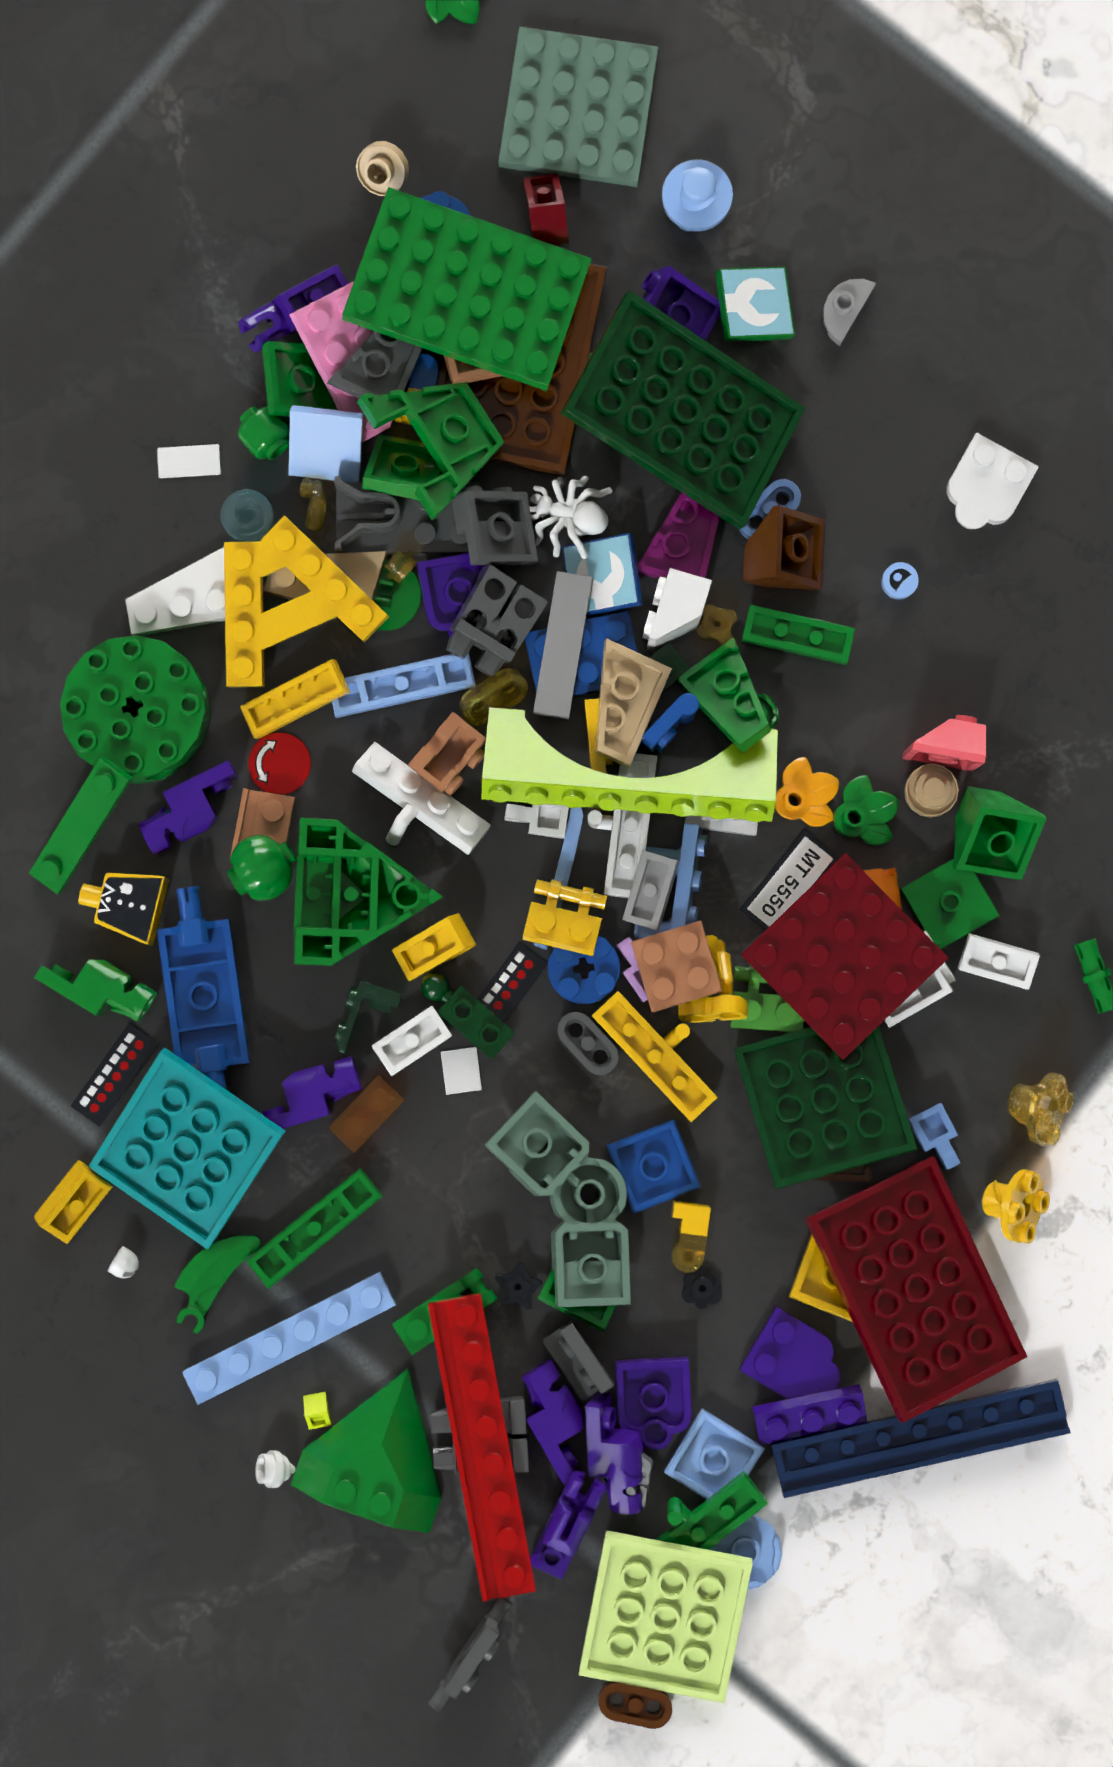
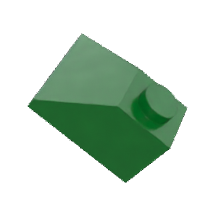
(995, 833)

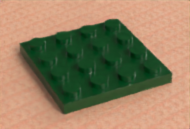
(821, 1110)

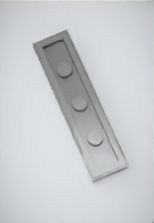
(562, 645)

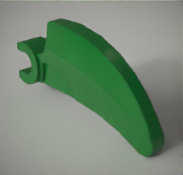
(209, 1271)

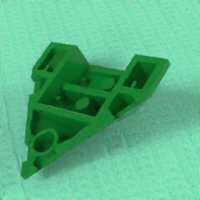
(347, 893)
(375, 1462)

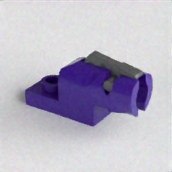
(617, 1457)

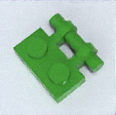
(765, 1011)

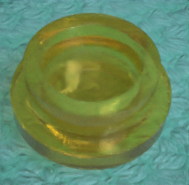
(400, 565)

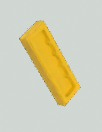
(295, 699)

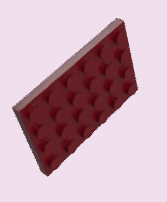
(916, 1288)

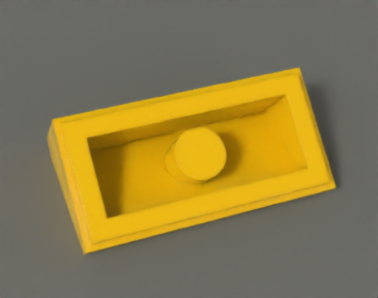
(72, 1202)

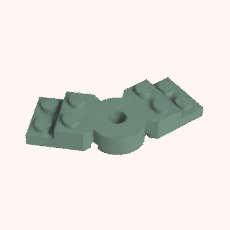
(589, 1242)

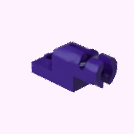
(289, 302)
(189, 808)
(310, 1090)
(555, 1418)
(566, 1526)

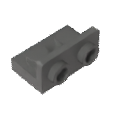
(578, 1361)

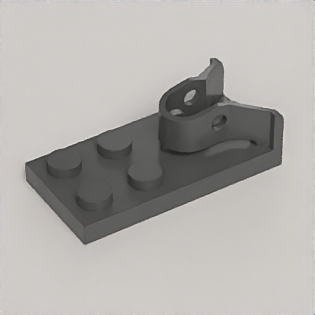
(392, 523)

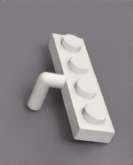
(419, 800)
(627, 834)

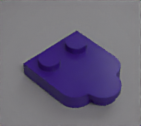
(446, 587)
(791, 1358)
(654, 1398)

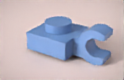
(934, 1131)

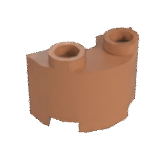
(449, 754)

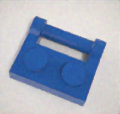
(663, 730)

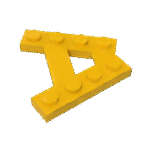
(252, 630)

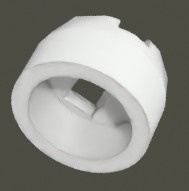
(124, 1263)

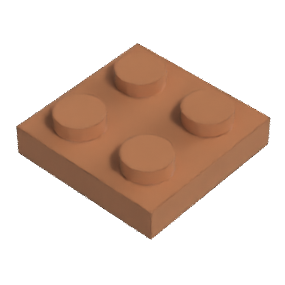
(676, 966)

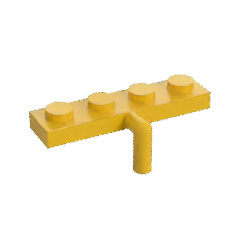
(656, 1055)

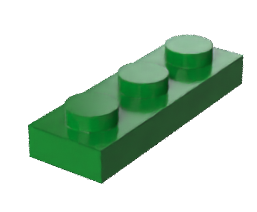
(798, 634)

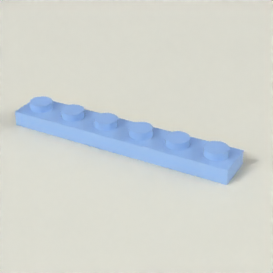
(289, 1338)

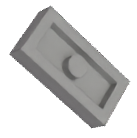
(651, 890)

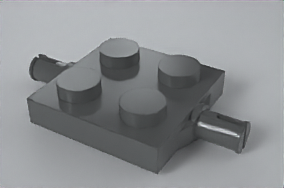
(480, 1645)

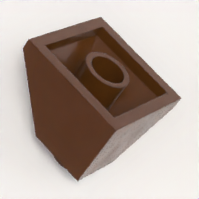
(786, 551)

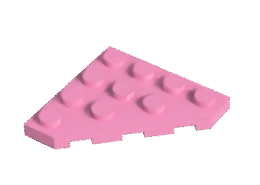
(331, 344)

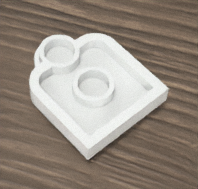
(988, 483)

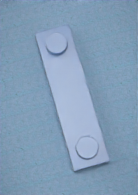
(405, 684)

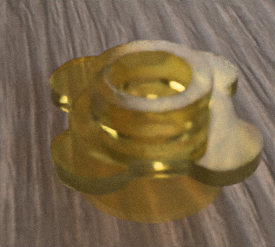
(713, 614)

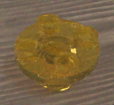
(1041, 1107)

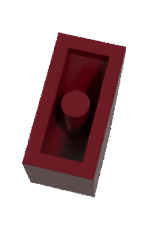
(546, 208)

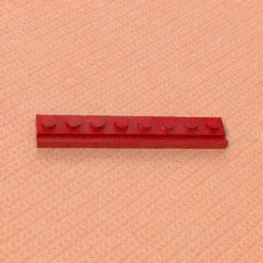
(481, 1447)

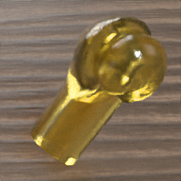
(317, 503)

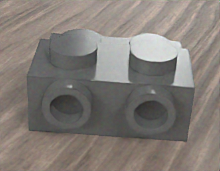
(496, 526)

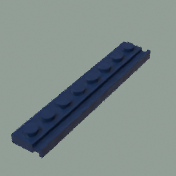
(930, 1438)

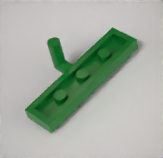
(715, 1516)

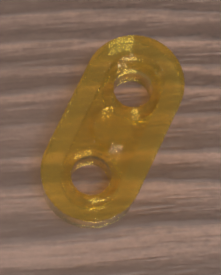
(493, 695)

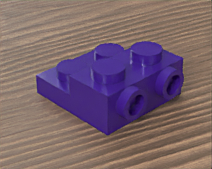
(682, 300)

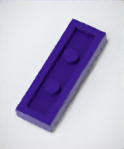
(809, 1414)

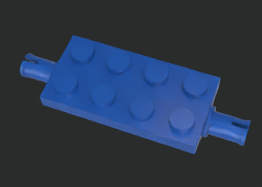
(203, 990)

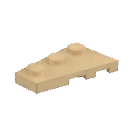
(626, 700)

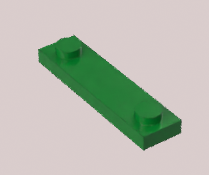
(81, 825)
(314, 1228)

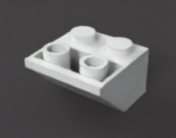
(679, 609)

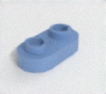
(768, 500)

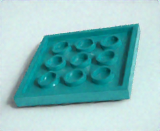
(186, 1148)

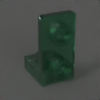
(380, 999)

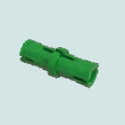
(1095, 974)

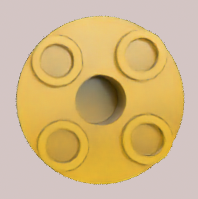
(1017, 1205)

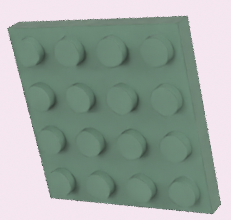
(578, 106)

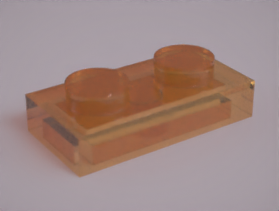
(366, 1113)

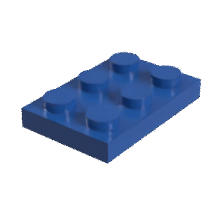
(588, 678)

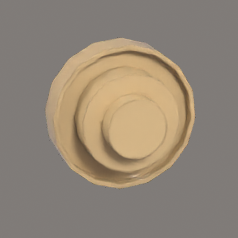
(382, 167)
(931, 790)

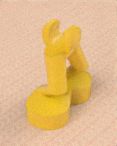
(723, 1006)

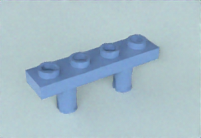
(688, 880)

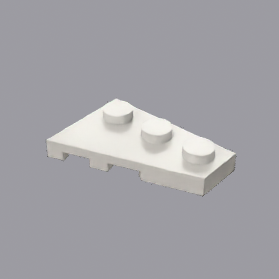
(182, 599)

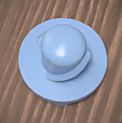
(697, 195)

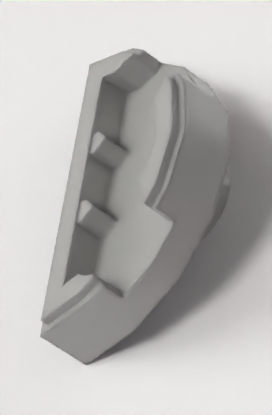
(844, 306)

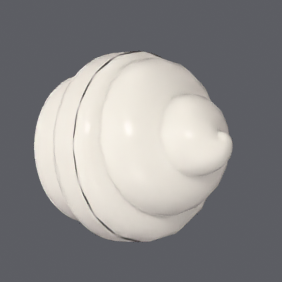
(273, 1469)

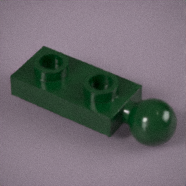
(467, 1015)

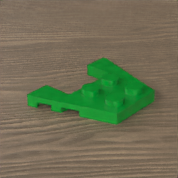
(450, 427)

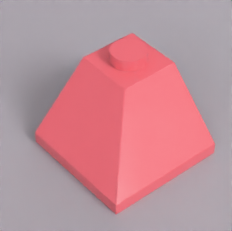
(954, 744)

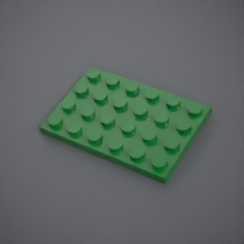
(466, 289)

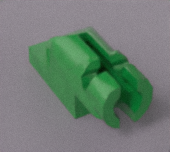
(98, 987)

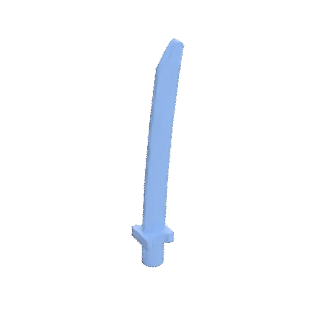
(568, 852)

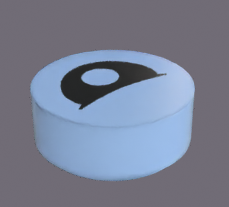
(899, 580)

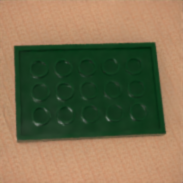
(683, 410)

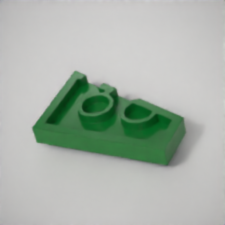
(727, 695)

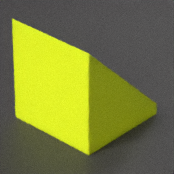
(316, 1410)

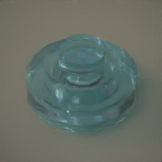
(247, 516)

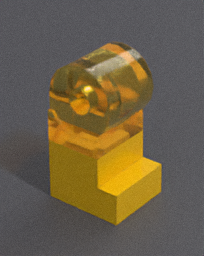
(691, 1244)

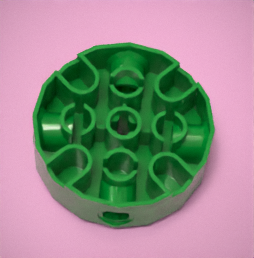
(130, 672)

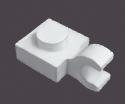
(542, 819)

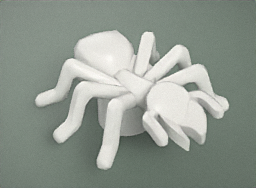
(576, 515)

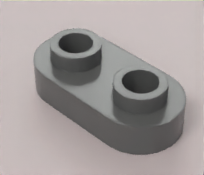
(588, 1043)

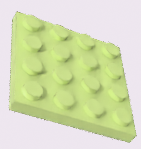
(665, 1616)

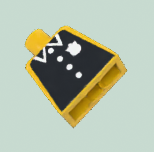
(128, 904)

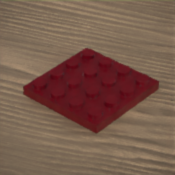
(844, 956)

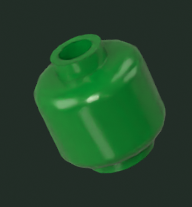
(263, 434)

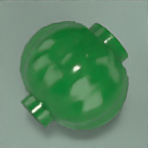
(261, 867)

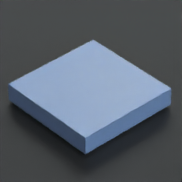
(325, 443)
(712, 1455)

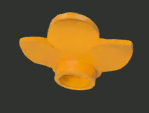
(811, 792)

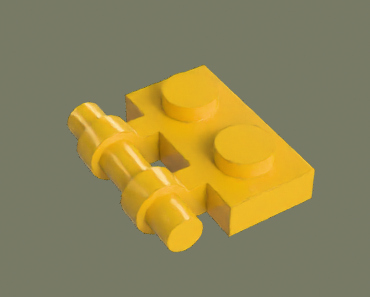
(563, 927)

